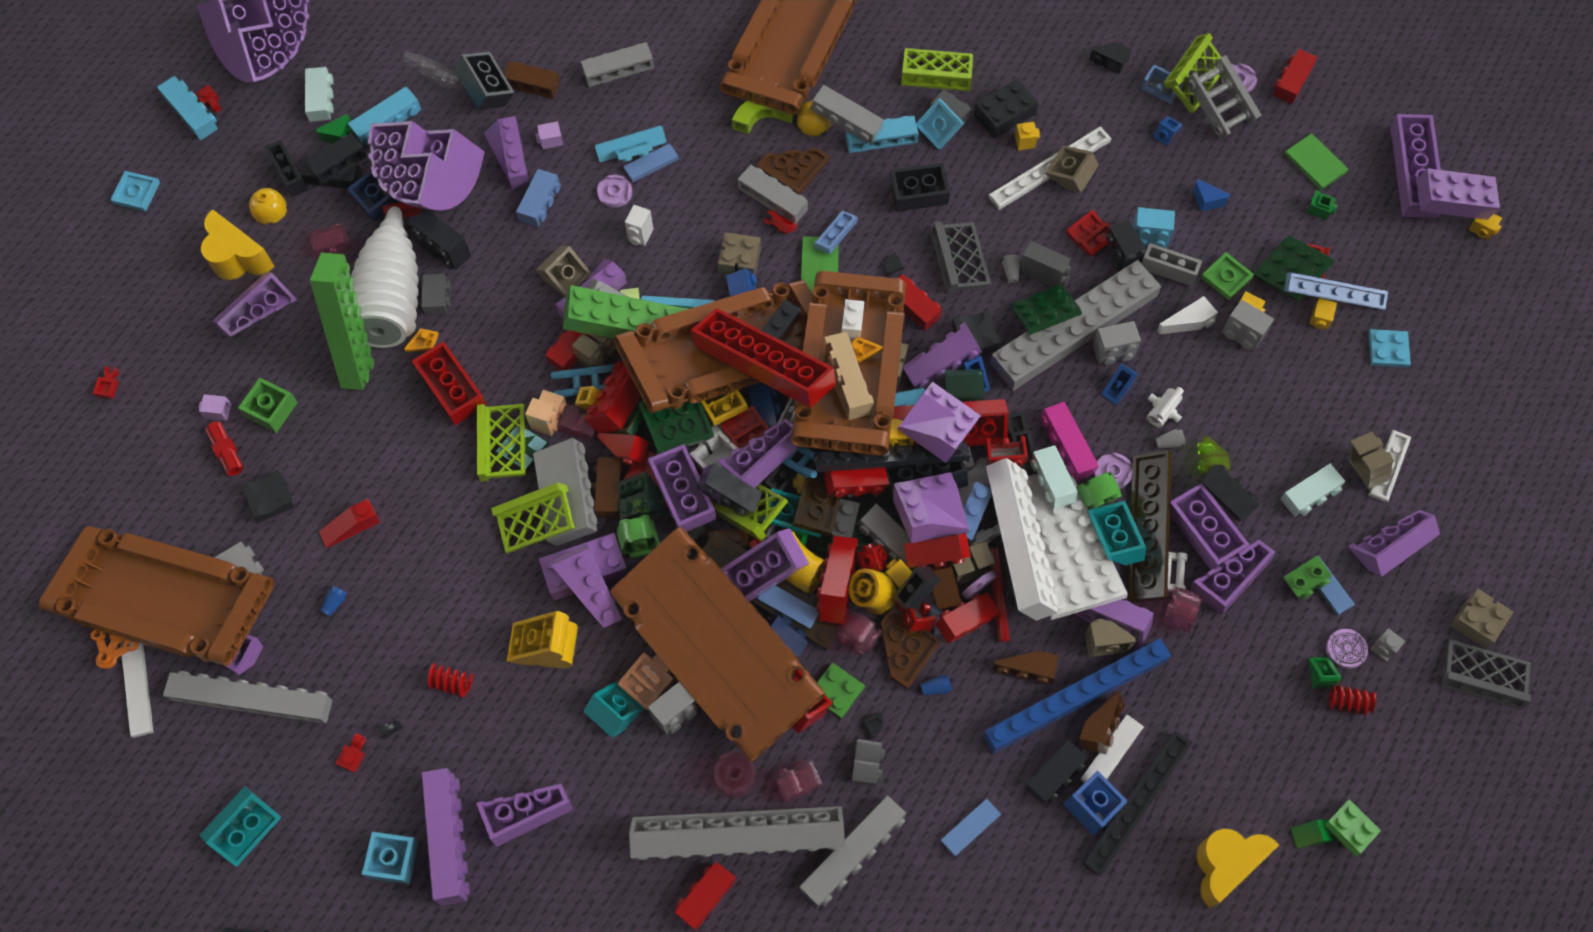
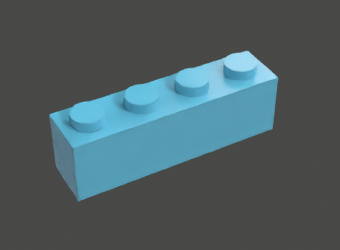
(187, 107)
(393, 109)
(893, 133)

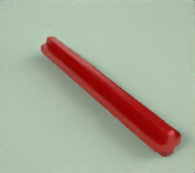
(999, 599)

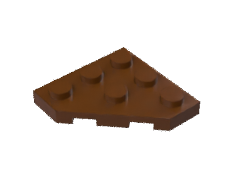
(794, 167)
(906, 650)

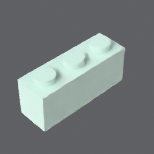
(318, 94)
(1054, 477)
(1313, 491)

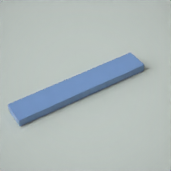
(1335, 291)

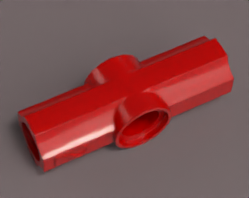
(224, 448)

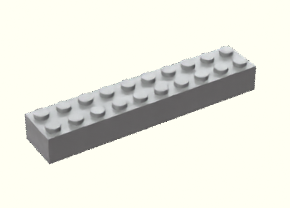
(1099, 307)
(736, 832)

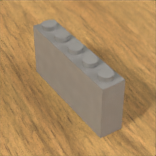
(567, 465)

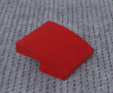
(1089, 233)
(744, 427)

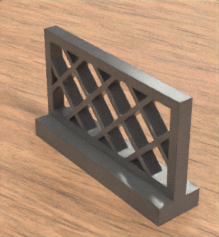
(945, 256)
(1485, 687)

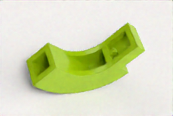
(751, 112)

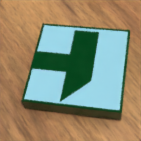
(532, 444)

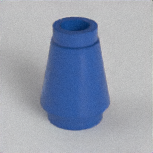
(333, 600)
(937, 685)

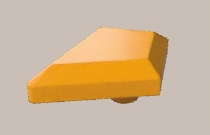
(422, 341)
(864, 349)

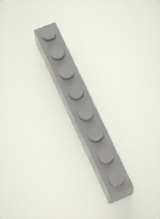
(248, 697)

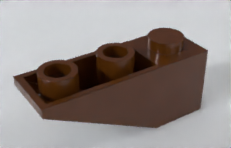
(1033, 665)
(1099, 728)

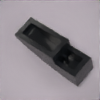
(1016, 428)

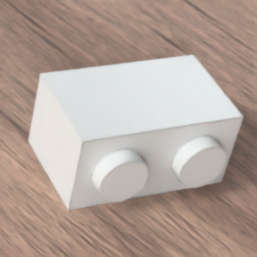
(639, 225)
(853, 318)

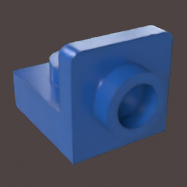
(1166, 130)

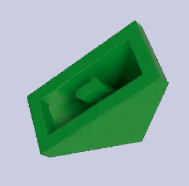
(334, 130)
(1323, 672)
(1312, 834)

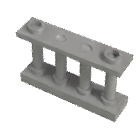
(1237, 90)

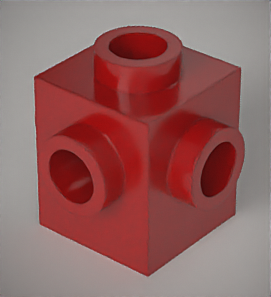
(872, 557)

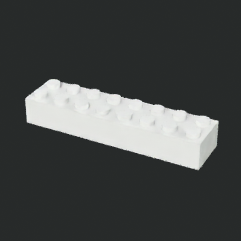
(1022, 540)

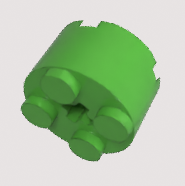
(1099, 491)
(637, 536)

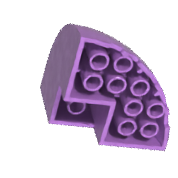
(254, 35)
(423, 166)

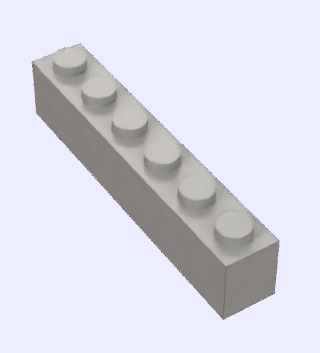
(858, 846)

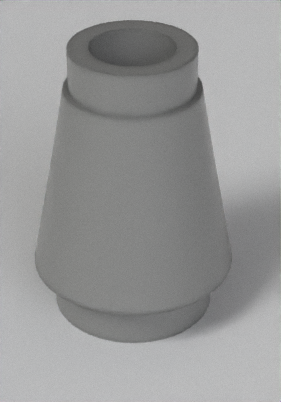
(1011, 266)
(1171, 439)

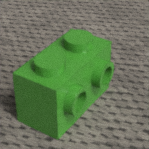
(1308, 577)

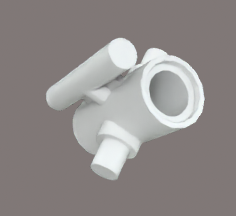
(1165, 407)

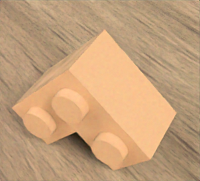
(545, 412)

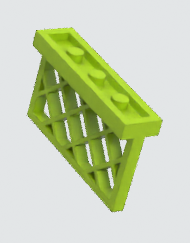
(1189, 63)
(937, 77)
(485, 446)
(525, 503)
(746, 523)

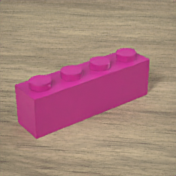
(1069, 441)

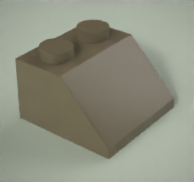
(1072, 168)
(563, 270)
(1107, 639)

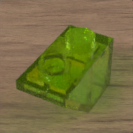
(1211, 454)

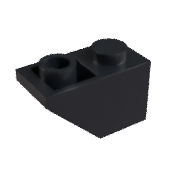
(1111, 55)

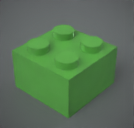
(267, 405)

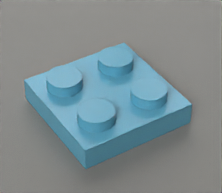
(939, 124)
(135, 191)
(1389, 348)

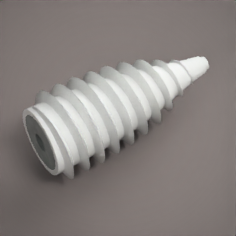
(387, 283)

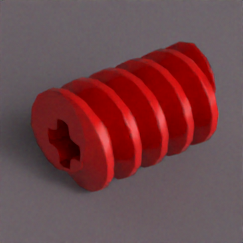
(449, 682)
(1352, 699)

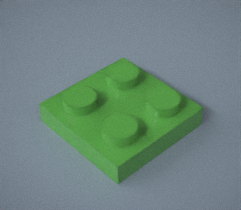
(1227, 276)
(840, 689)
(1352, 828)

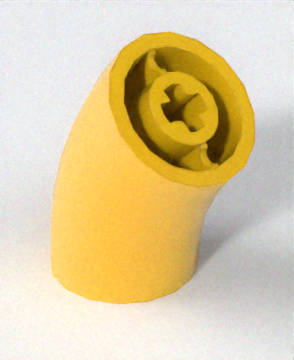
(809, 576)
(872, 591)

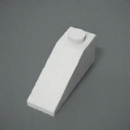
(1191, 318)

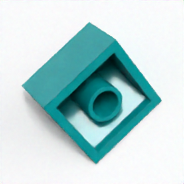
(613, 709)

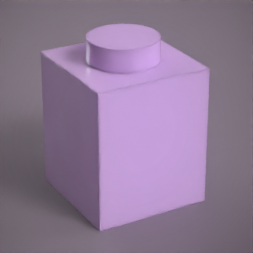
(549, 135)
(215, 407)

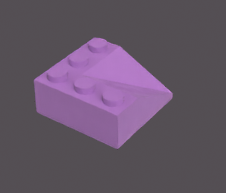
(939, 422)
(930, 507)

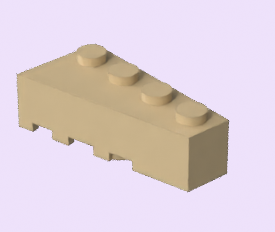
(849, 380)

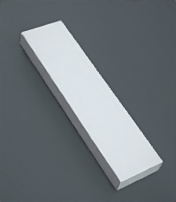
(1397, 446)
(1123, 738)

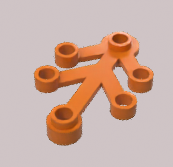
(111, 651)

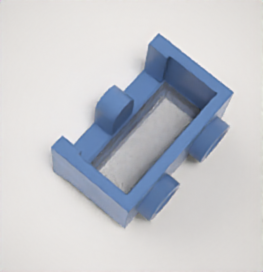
(1154, 84)

